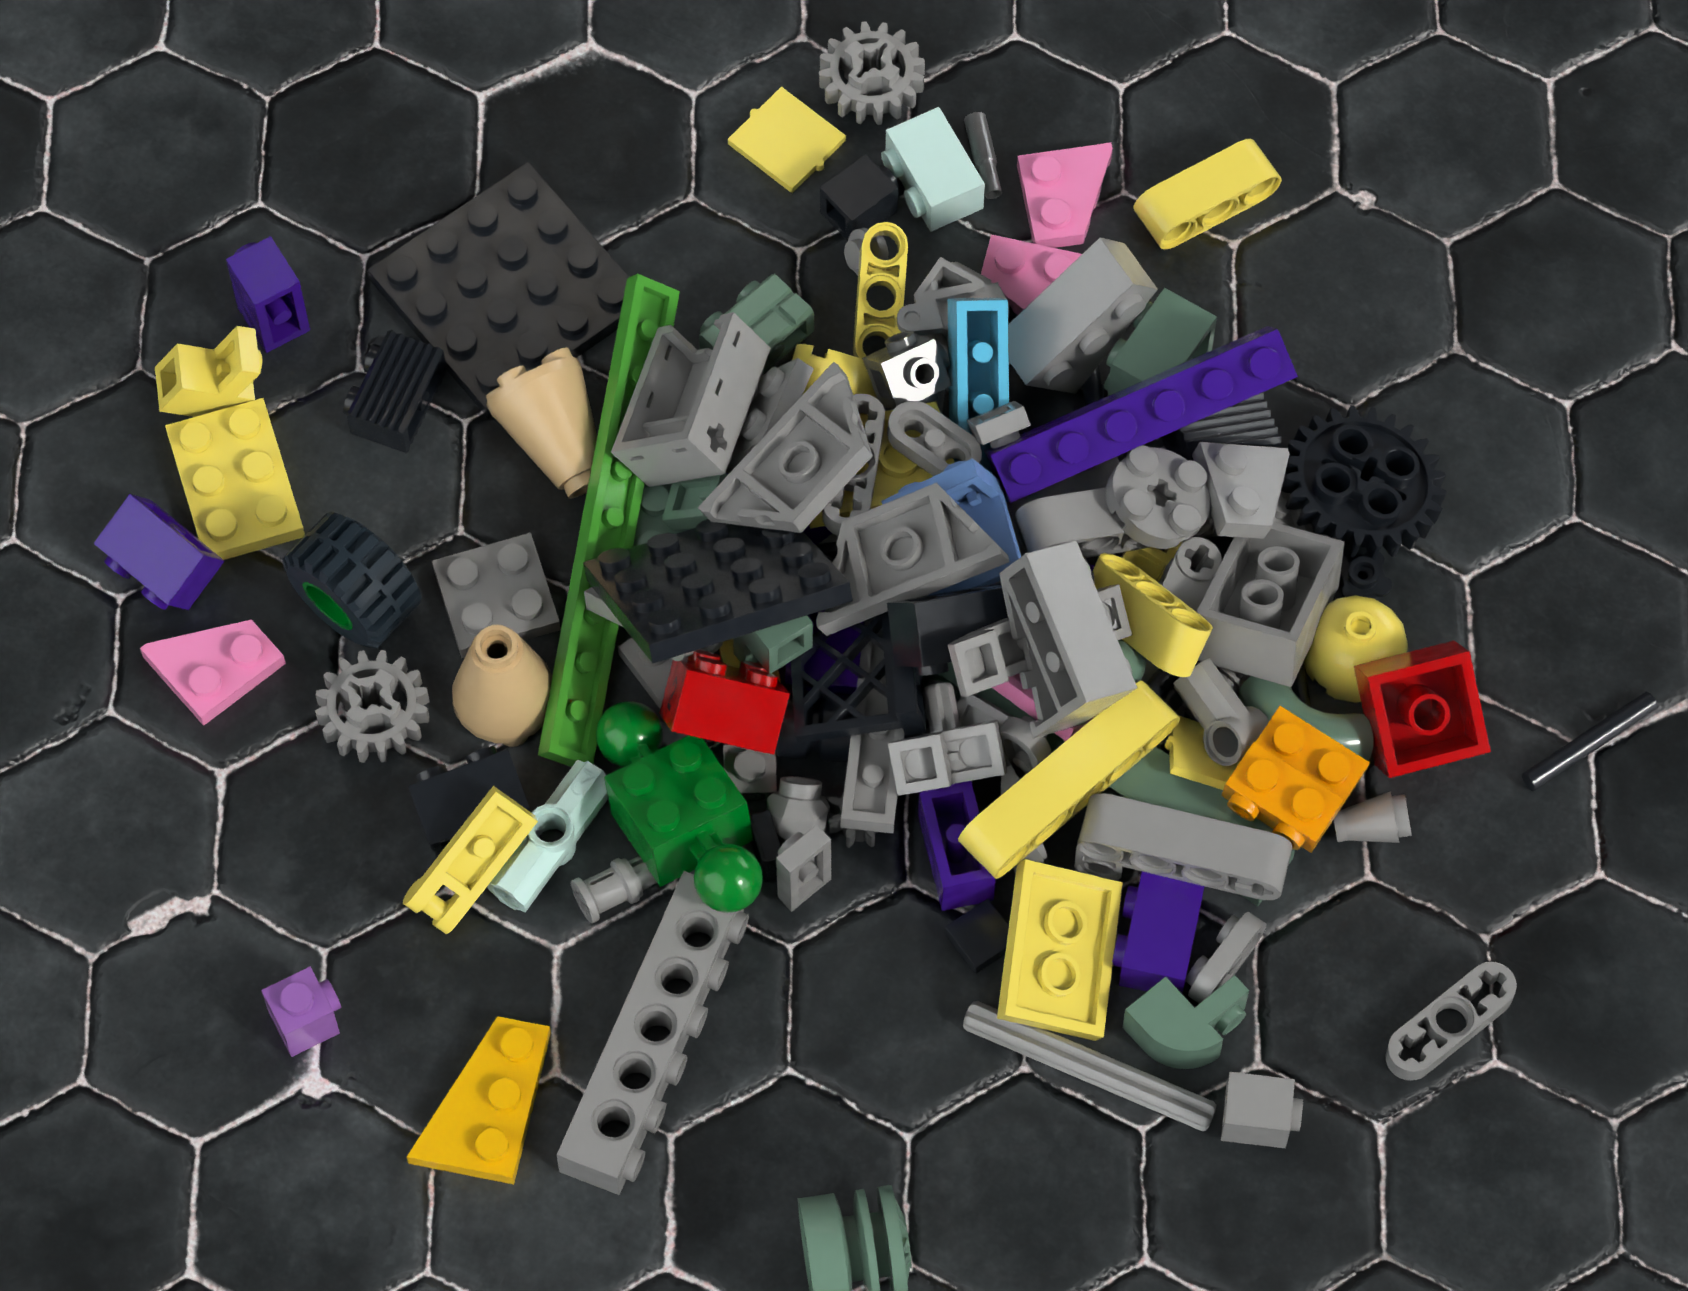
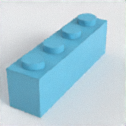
(977, 360)

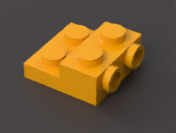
(1294, 780)

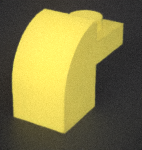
(208, 380)

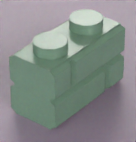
(772, 313)

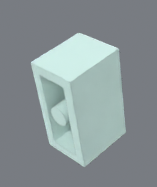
(933, 170)

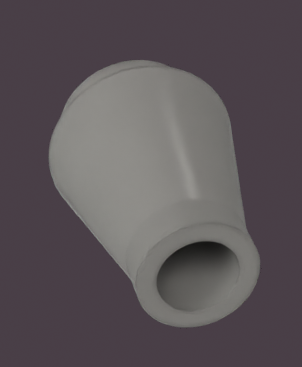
(1374, 820)

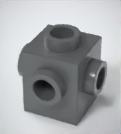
(908, 369)

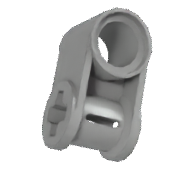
(1188, 584)

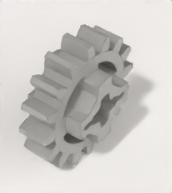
(871, 73)
(375, 727)

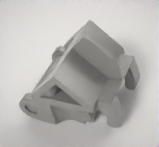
(945, 281)

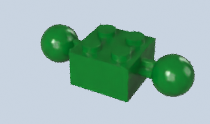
(679, 808)

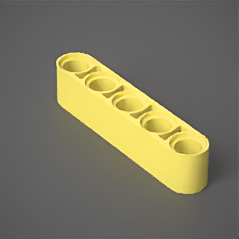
(1067, 779)

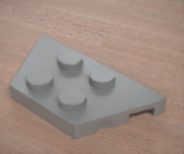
(797, 462)
(907, 553)

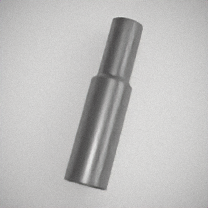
(983, 152)

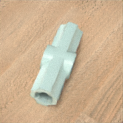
(535, 861)

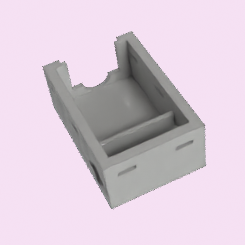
(690, 404)

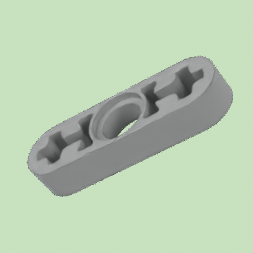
(863, 483)
(1489, 1008)

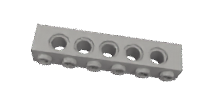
(612, 1160)

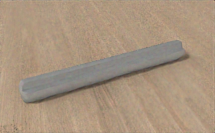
(1091, 1067)

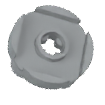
(1173, 476)

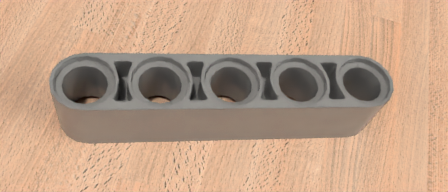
(1083, 518)

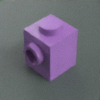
(303, 1010)

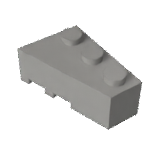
(1079, 318)
(1065, 638)

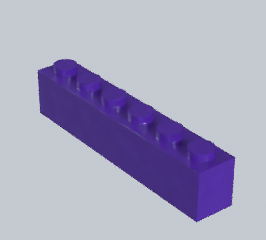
(1141, 413)

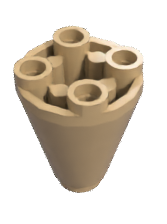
(549, 418)
(501, 687)

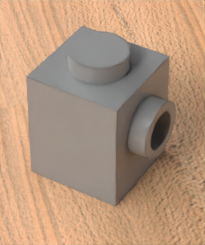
(1260, 1110)

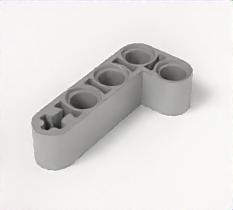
(1180, 847)

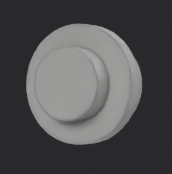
(852, 248)

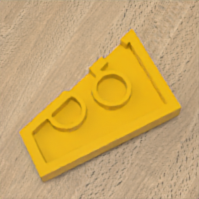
(489, 1106)

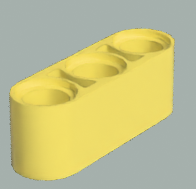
(1207, 194)
(874, 273)
(1160, 623)

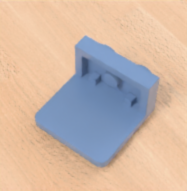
(983, 500)

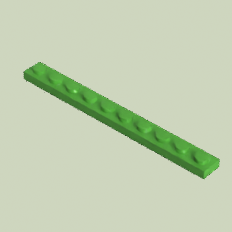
(607, 523)

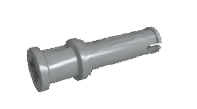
(611, 887)

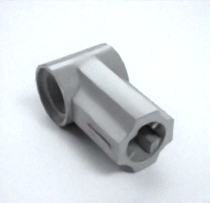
(1226, 722)

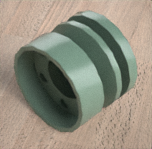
(854, 1246)

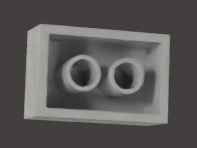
(1270, 601)

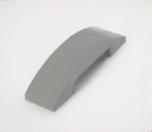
(991, 655)

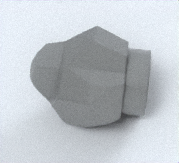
(797, 806)

